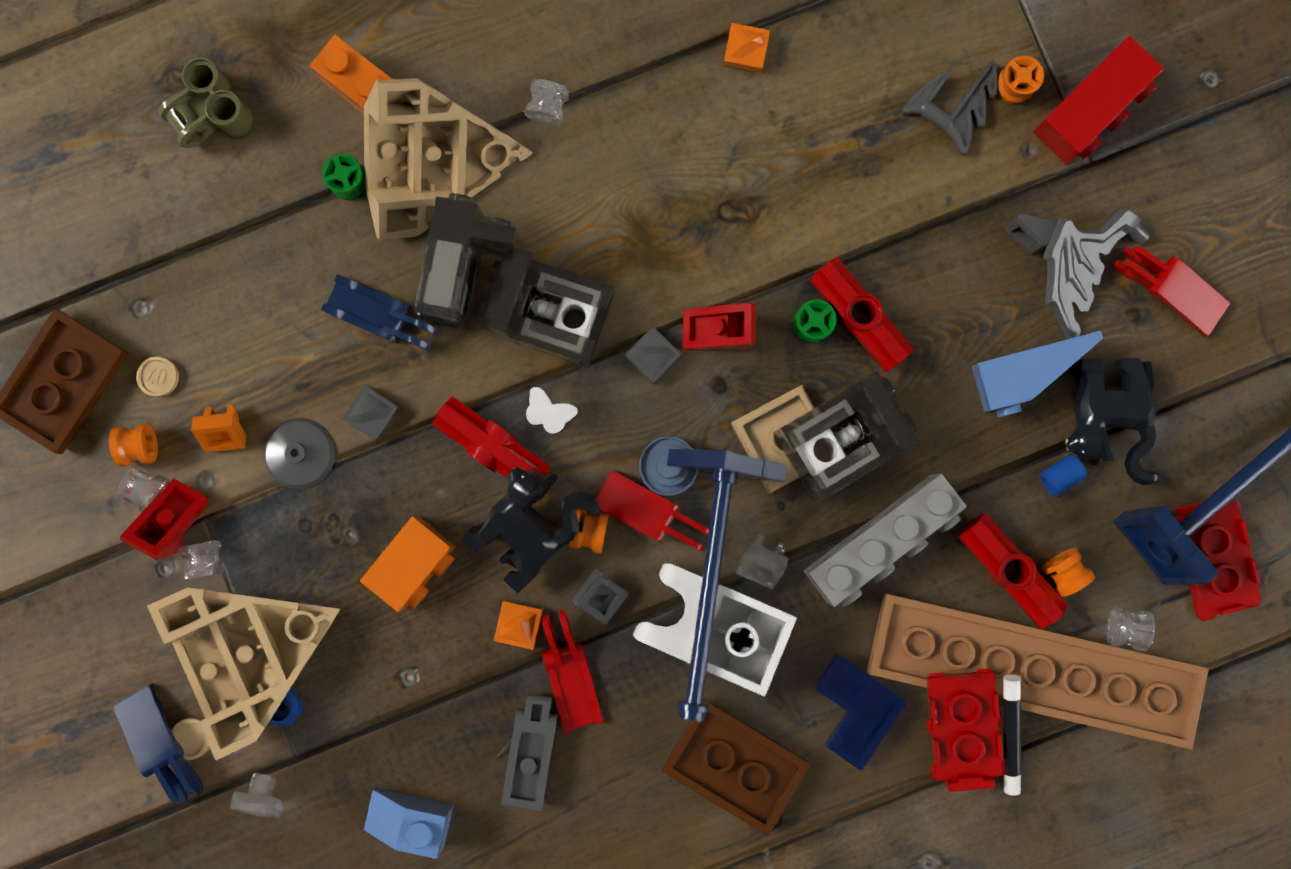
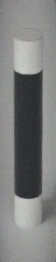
(1012, 733)

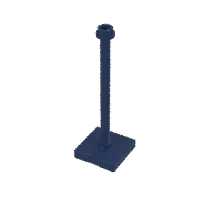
(725, 471)
(1167, 543)

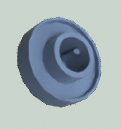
(655, 472)

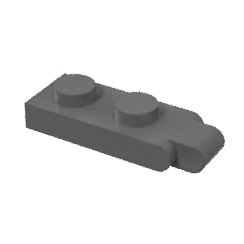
(530, 754)

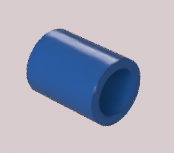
(1063, 475)

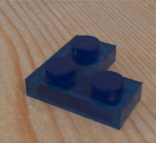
(869, 710)

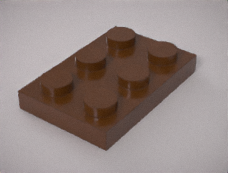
(59, 381)
(736, 767)

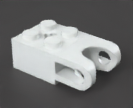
(766, 625)

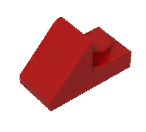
(720, 327)
(165, 520)

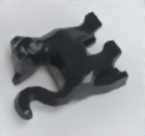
(1114, 407)
(524, 529)

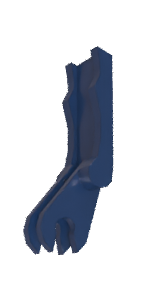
(373, 312)
(155, 745)

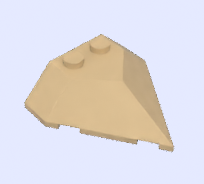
(423, 149)
(239, 656)

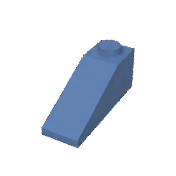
(1025, 374)

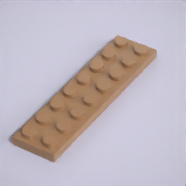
(1057, 671)

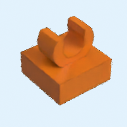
(219, 431)

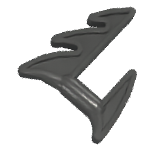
(960, 123)

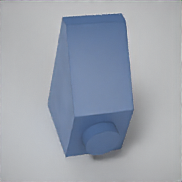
(408, 822)

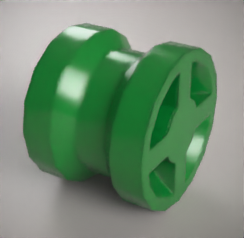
(339, 169)
(820, 316)

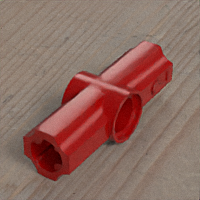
(878, 336)
(486, 440)
(1029, 588)

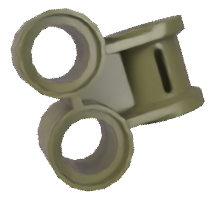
(205, 106)

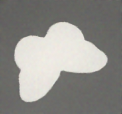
(543, 412)

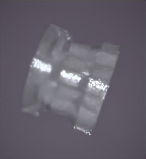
(547, 102)
(139, 487)
(202, 559)
(1130, 628)

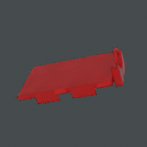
(1224, 544)
(965, 729)

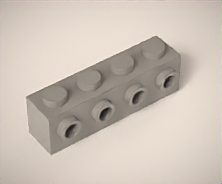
(885, 539)

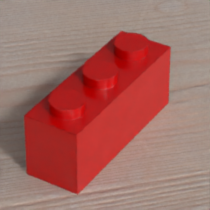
(1099, 101)

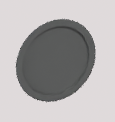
(299, 453)

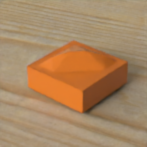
(746, 48)
(518, 624)

